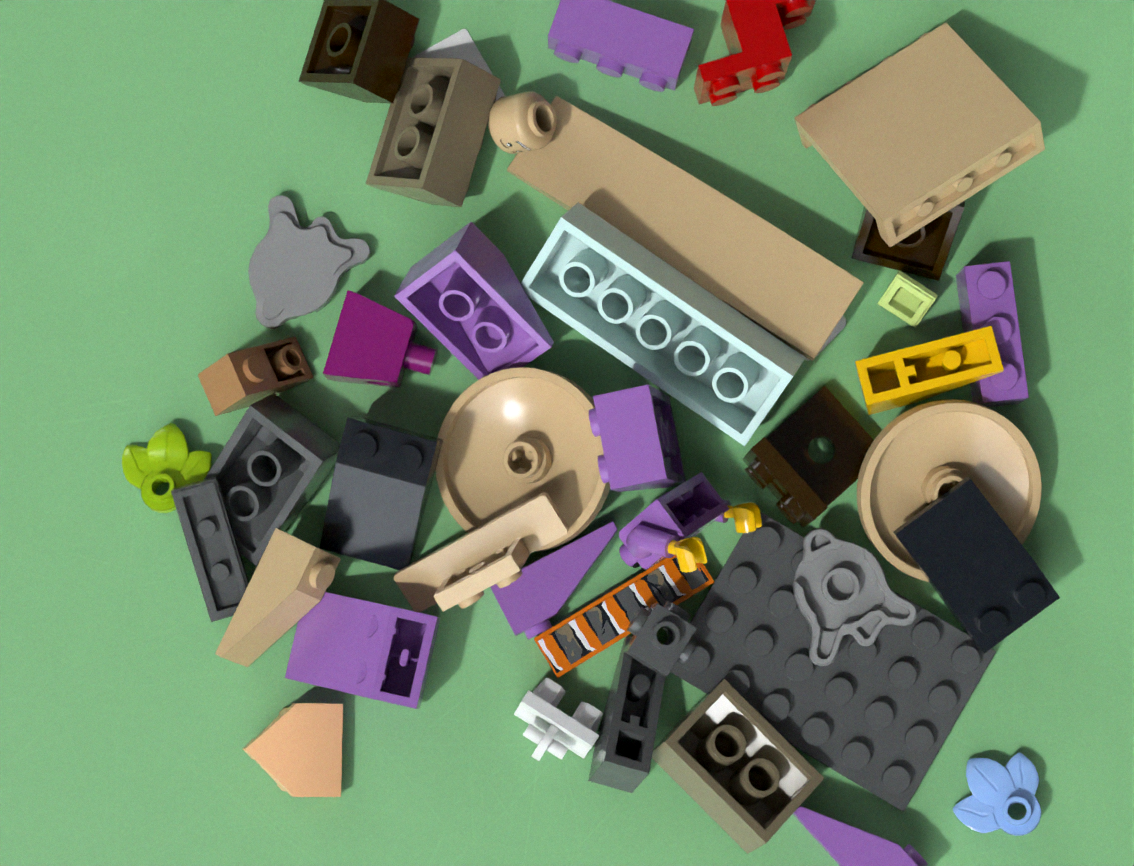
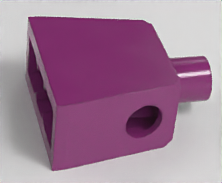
(375, 345)

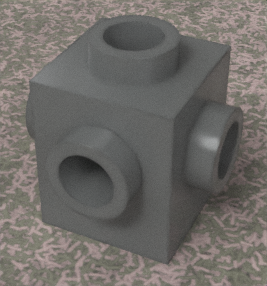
(644, 643)

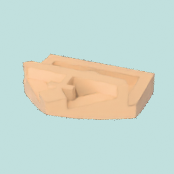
(303, 749)

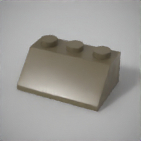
(434, 131)
(736, 767)

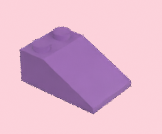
(474, 304)
(637, 439)

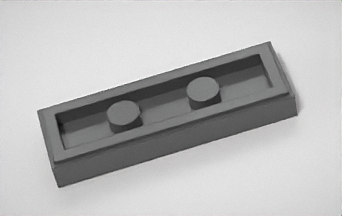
(212, 546)

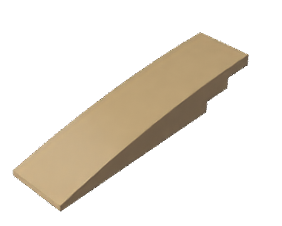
(691, 228)

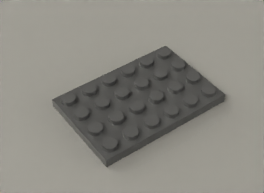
(869, 712)

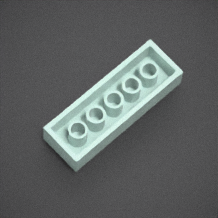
(660, 323)

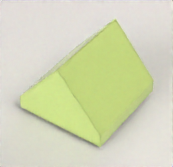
(907, 299)

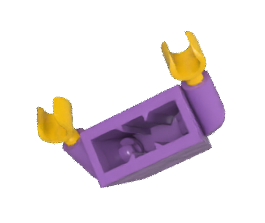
(675, 518)

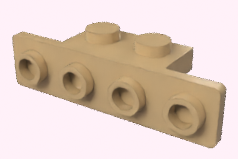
(482, 557)

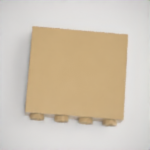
(921, 132)

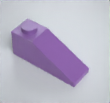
(550, 583)
(855, 846)

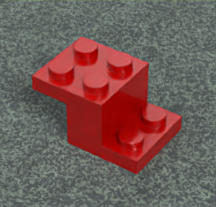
(755, 47)

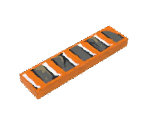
(608, 617)

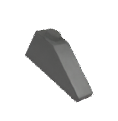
(627, 726)

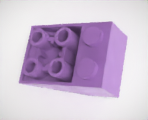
(364, 649)

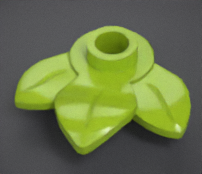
(164, 461)

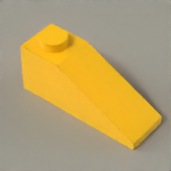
(927, 369)

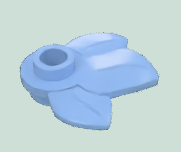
(995, 791)

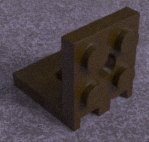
(787, 470)

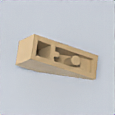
(280, 593)

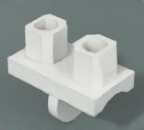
(553, 728)

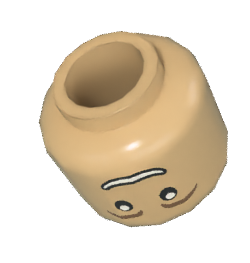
(522, 122)

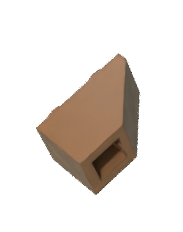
(254, 374)

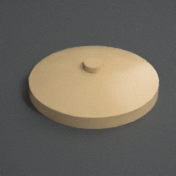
(516, 439)
(929, 454)

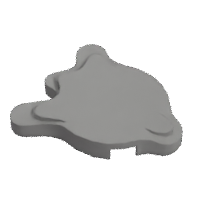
(298, 266)
(844, 593)

